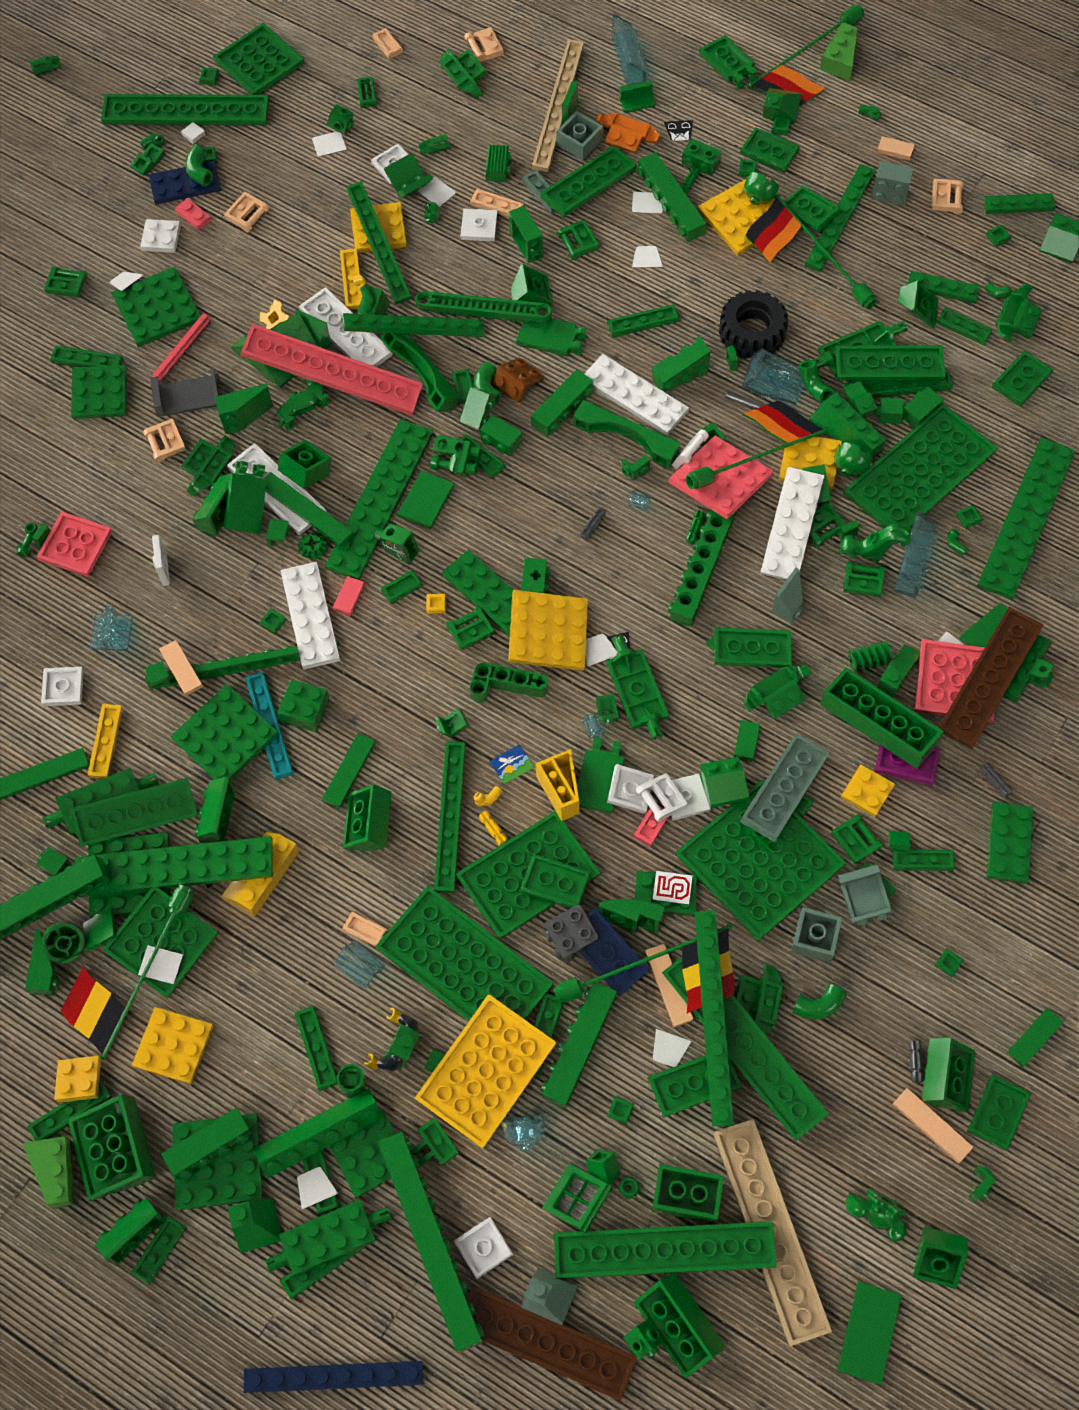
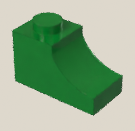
(860, 399)

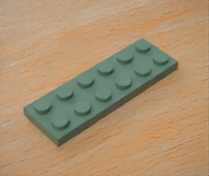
(784, 787)

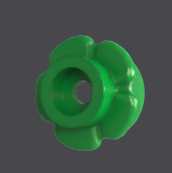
(633, 1183)

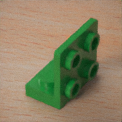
(406, 175)

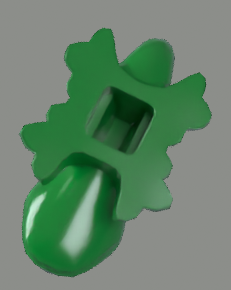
(880, 1212)

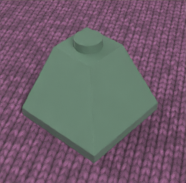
(789, 598)
(549, 1296)

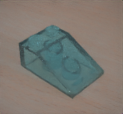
(773, 378)

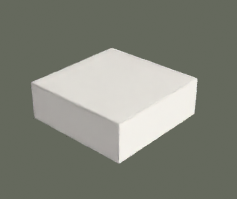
(193, 133)

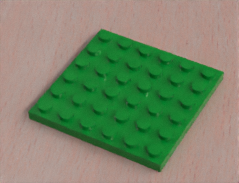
(752, 874)

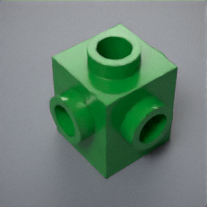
(340, 119)
(644, 1340)

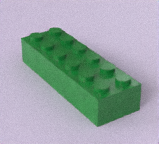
(881, 718)

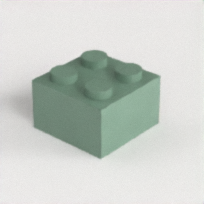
(579, 135)
(892, 183)
(816, 935)

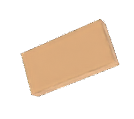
(387, 43)
(895, 148)
(364, 929)

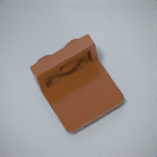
(515, 378)

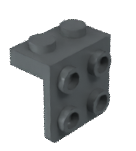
(570, 932)

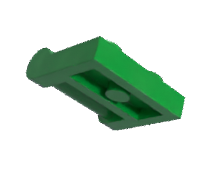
(582, 236)
(65, 286)
(822, 518)
(863, 584)
(472, 632)
(852, 842)

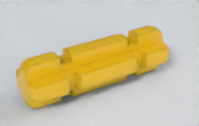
(493, 828)

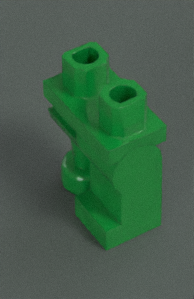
(461, 455)

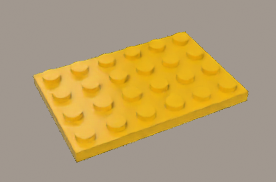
(485, 1071)

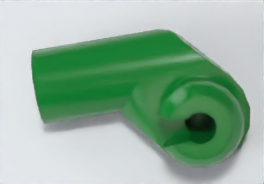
(871, 111)
(155, 139)
(998, 292)
(953, 542)

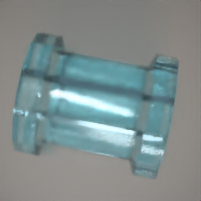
(639, 500)
(592, 725)

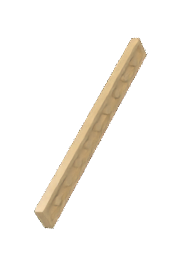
(553, 119)

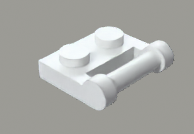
(690, 449)
(666, 793)

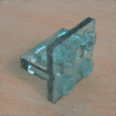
(111, 631)

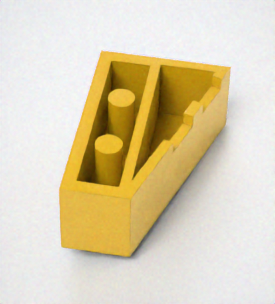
(559, 783)

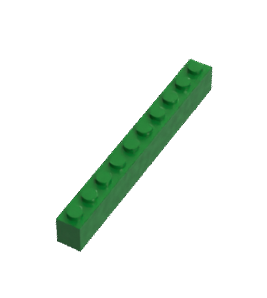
(713, 1018)
(430, 1244)

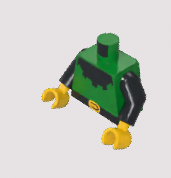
(400, 1045)

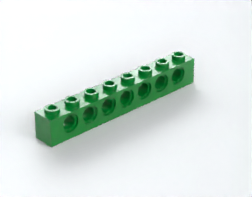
(686, 614)

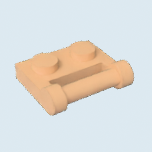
(488, 41)
(941, 195)
(242, 208)
(170, 438)

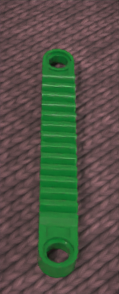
(483, 307)

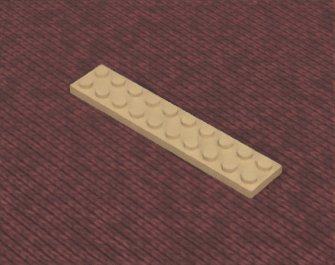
(762, 1201)

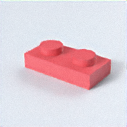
(193, 214)
(649, 828)

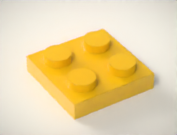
(867, 790)
(77, 1079)

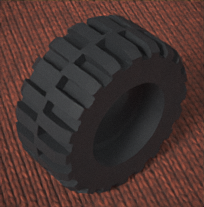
(753, 306)

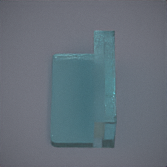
(358, 964)

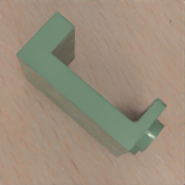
(865, 895)

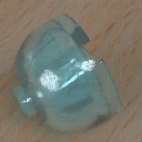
(523, 1131)

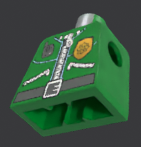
(398, 542)

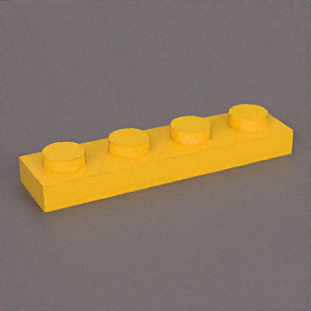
(350, 268)
(105, 741)

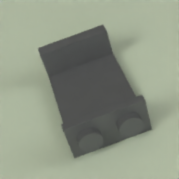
(185, 394)

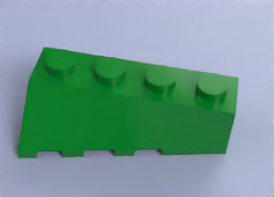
(847, 425)

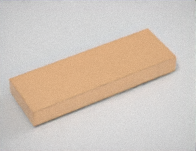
(494, 202)
(180, 668)

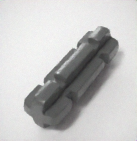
(593, 523)
(995, 779)
(916, 1061)

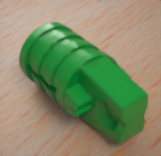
(45, 64)
(429, 145)

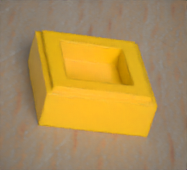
(436, 603)

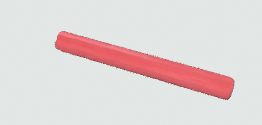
(181, 347)

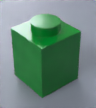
(890, 410)
(52, 862)

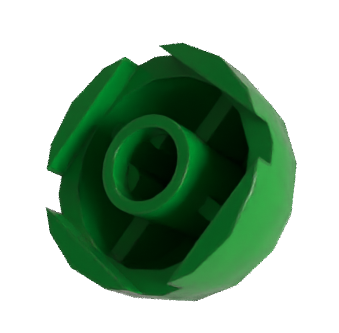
(759, 189)
(852, 460)
(62, 942)

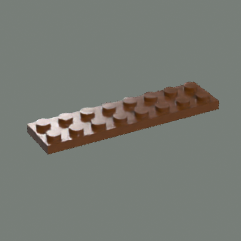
(990, 677)
(552, 1345)

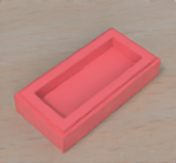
(348, 596)

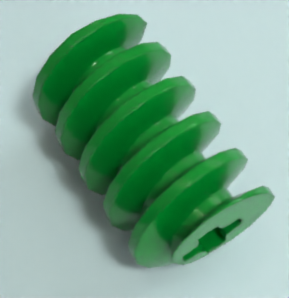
(869, 655)

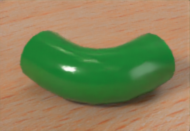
(194, 166)
(484, 377)
(813, 381)
(820, 1008)

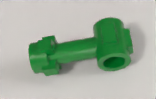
(23, 549)

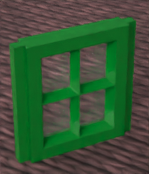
(577, 1198)

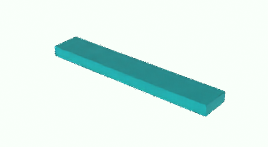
(264, 706)

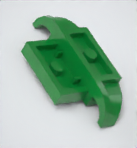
(464, 71)
(1018, 314)
(206, 463)
(778, 691)
(761, 997)

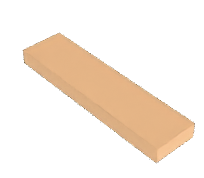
(673, 1001)
(932, 1125)

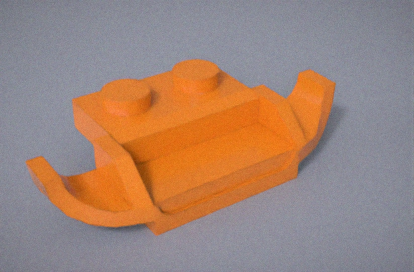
(627, 132)

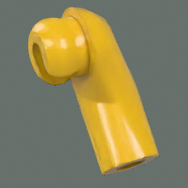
(487, 799)

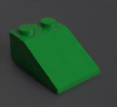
(243, 407)

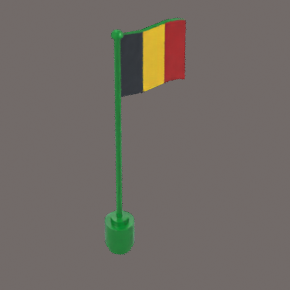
(573, 988)
(96, 1009)

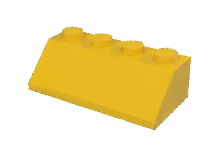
(253, 893)

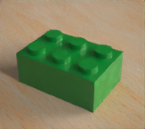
(688, 1193)

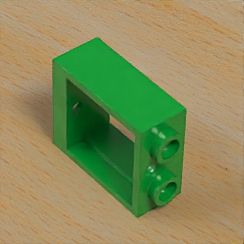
(526, 234)

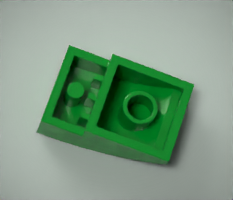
(633, 914)

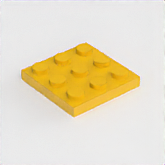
(391, 222)
(811, 453)
(172, 1045)

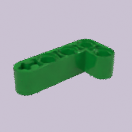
(509, 684)

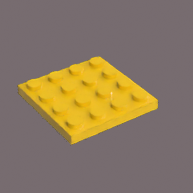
(732, 216)
(548, 630)

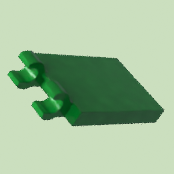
(729, 61)
(552, 336)
(245, 499)
(597, 776)

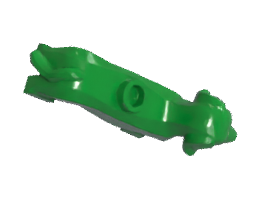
(302, 403)
(876, 543)

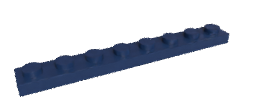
(333, 1377)

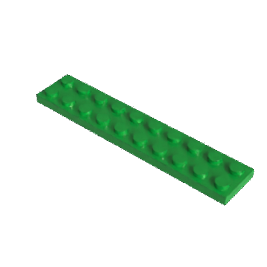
(185, 109)
(380, 498)
(1026, 518)
(186, 865)
(761, 1064)
(664, 1250)

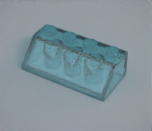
(628, 51)
(915, 557)

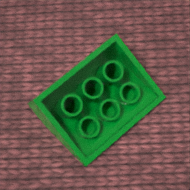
(111, 1147)

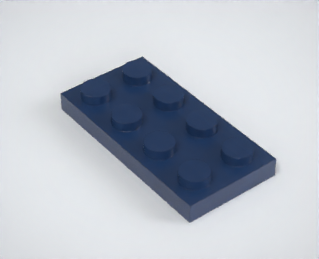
(177, 184)
(612, 953)

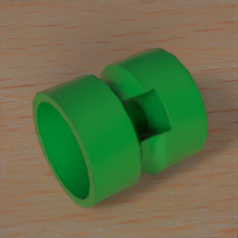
(351, 1080)

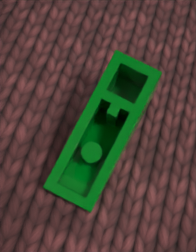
(898, 670)
(41, 975)

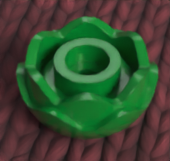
(432, 212)

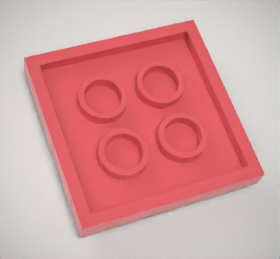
(74, 544)

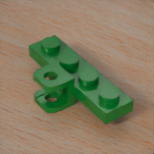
(1031, 670)

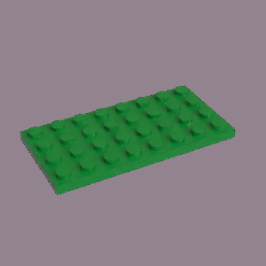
(920, 469)
(460, 959)

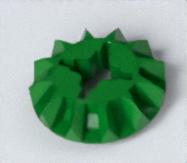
(319, 548)

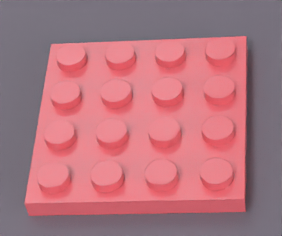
(729, 487)
(942, 674)

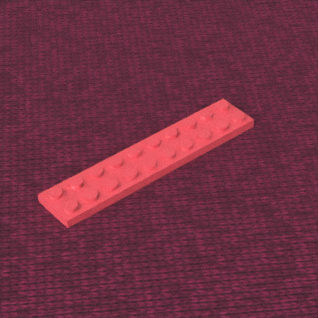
(331, 369)

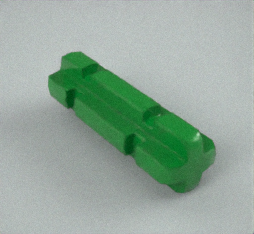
(690, 179)
(695, 527)

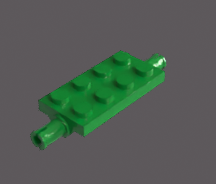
(871, 335)
(637, 688)
(111, 786)
(327, 1238)

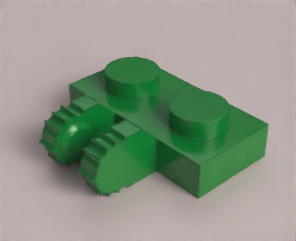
(438, 1143)

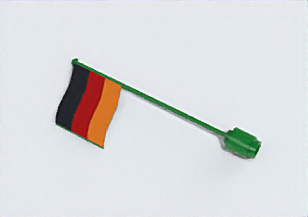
(790, 80)
(778, 228)
(778, 421)

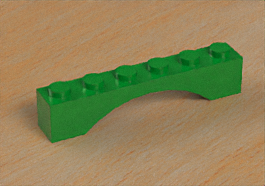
(439, 391)
(595, 419)

